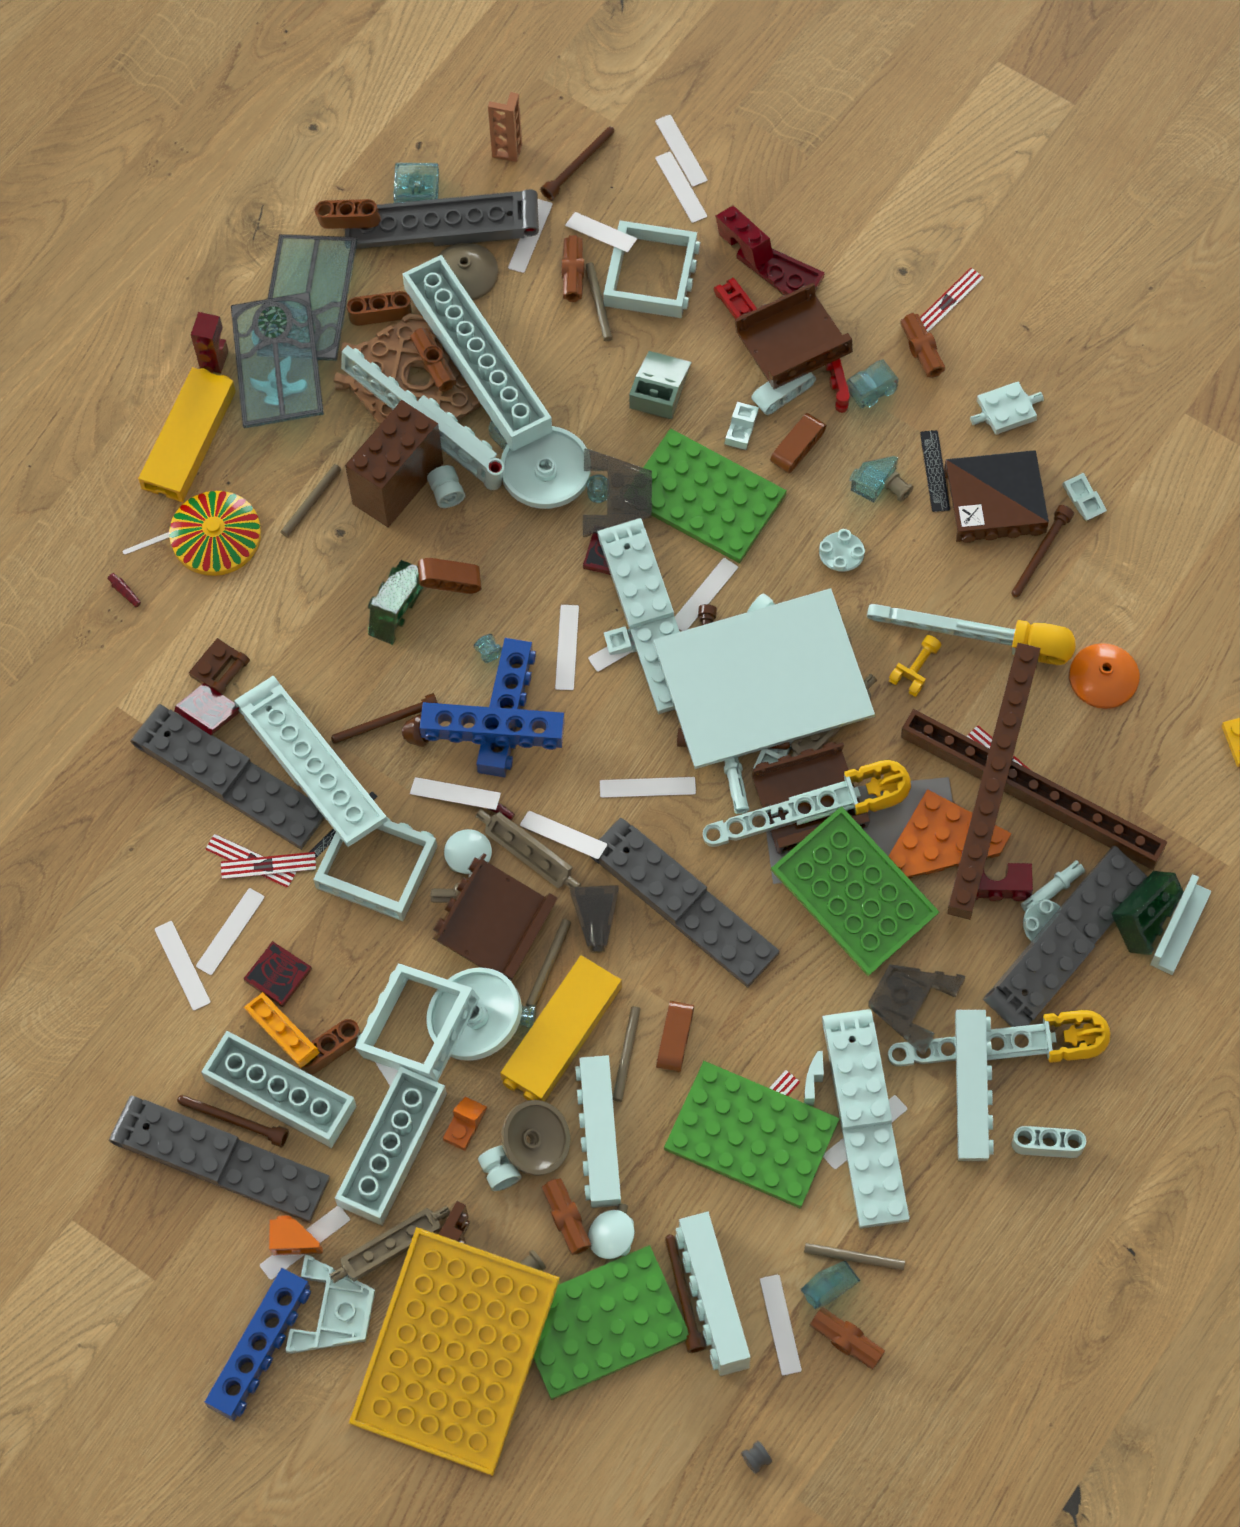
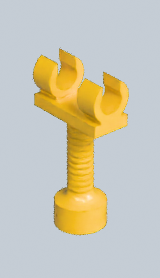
(930, 645)

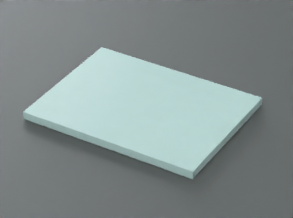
(763, 678)

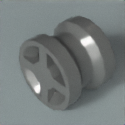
(756, 1457)

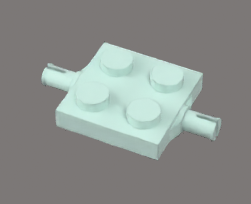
(1006, 408)

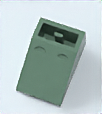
(659, 385)

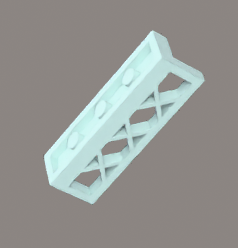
(1181, 926)

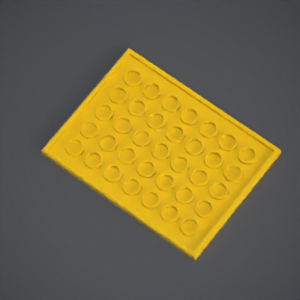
(454, 1351)

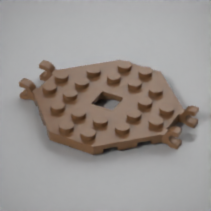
(395, 356)

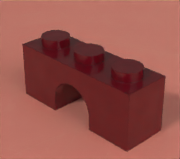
(736, 227)
(208, 346)
(1015, 886)

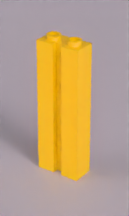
(187, 434)
(561, 1030)

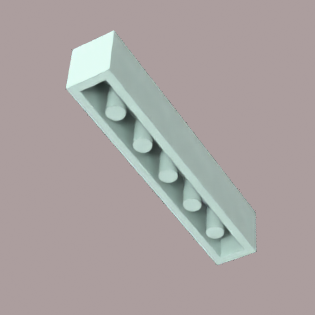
(972, 1085)
(599, 1131)

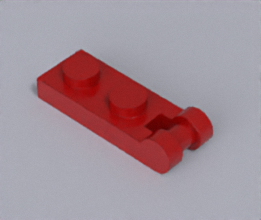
(736, 302)
(839, 384)

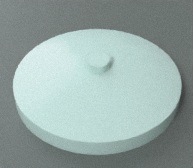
(546, 470)
(492, 1020)

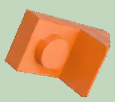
(464, 1123)

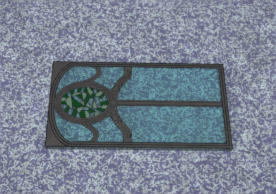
(325, 270)
(277, 360)

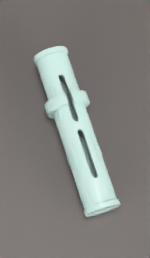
(733, 771)
(1059, 882)

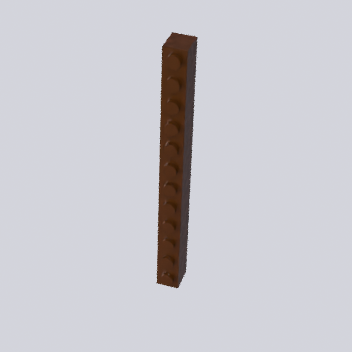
(993, 781)
(1036, 791)

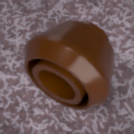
(411, 732)

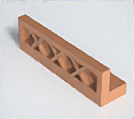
(511, 131)

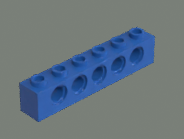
(512, 653)
(458, 715)
(284, 1285)

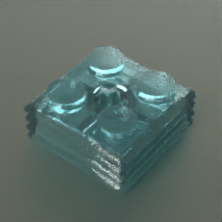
(409, 175)

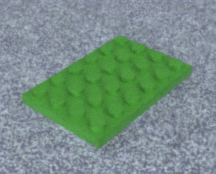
(710, 496)
(854, 891)
(751, 1134)
(607, 1323)

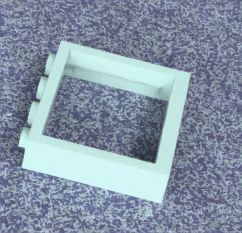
(646, 303)
(367, 898)
(447, 1037)

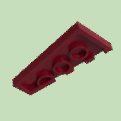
(785, 272)

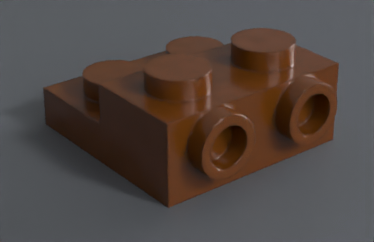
(456, 1223)

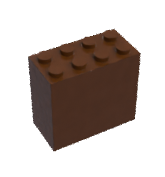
(394, 463)

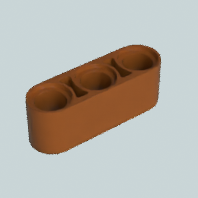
(339, 208)
(368, 308)
(798, 443)
(449, 575)
(334, 1036)
(675, 1036)

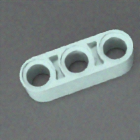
(772, 399)
(1059, 1136)

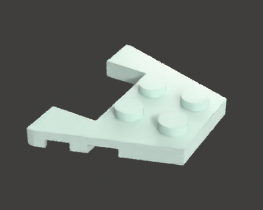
(343, 1312)

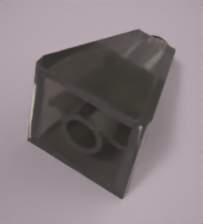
(595, 912)

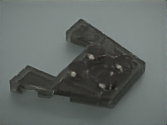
(627, 492)
(902, 996)

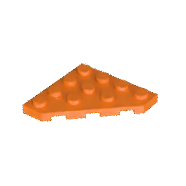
(937, 837)

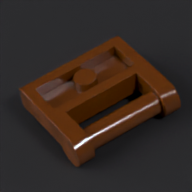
(214, 662)

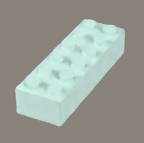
(279, 1089)
(391, 1146)
(714, 1294)

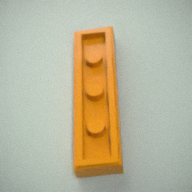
(281, 1030)

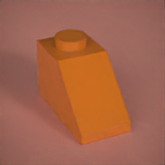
(291, 1238)

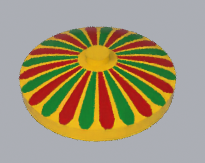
(215, 533)

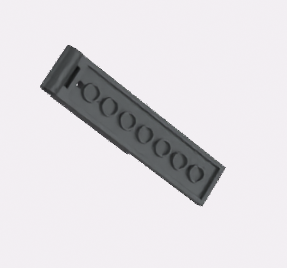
(453, 220)
(228, 775)
(685, 902)
(1064, 940)
(219, 1158)

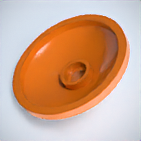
(1102, 687)

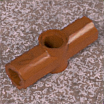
(572, 268)
(922, 345)
(438, 368)
(566, 1216)
(847, 1338)

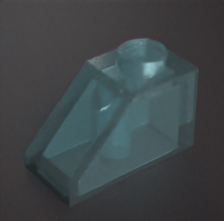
(871, 477)
(829, 1284)

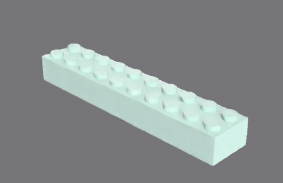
(477, 353)

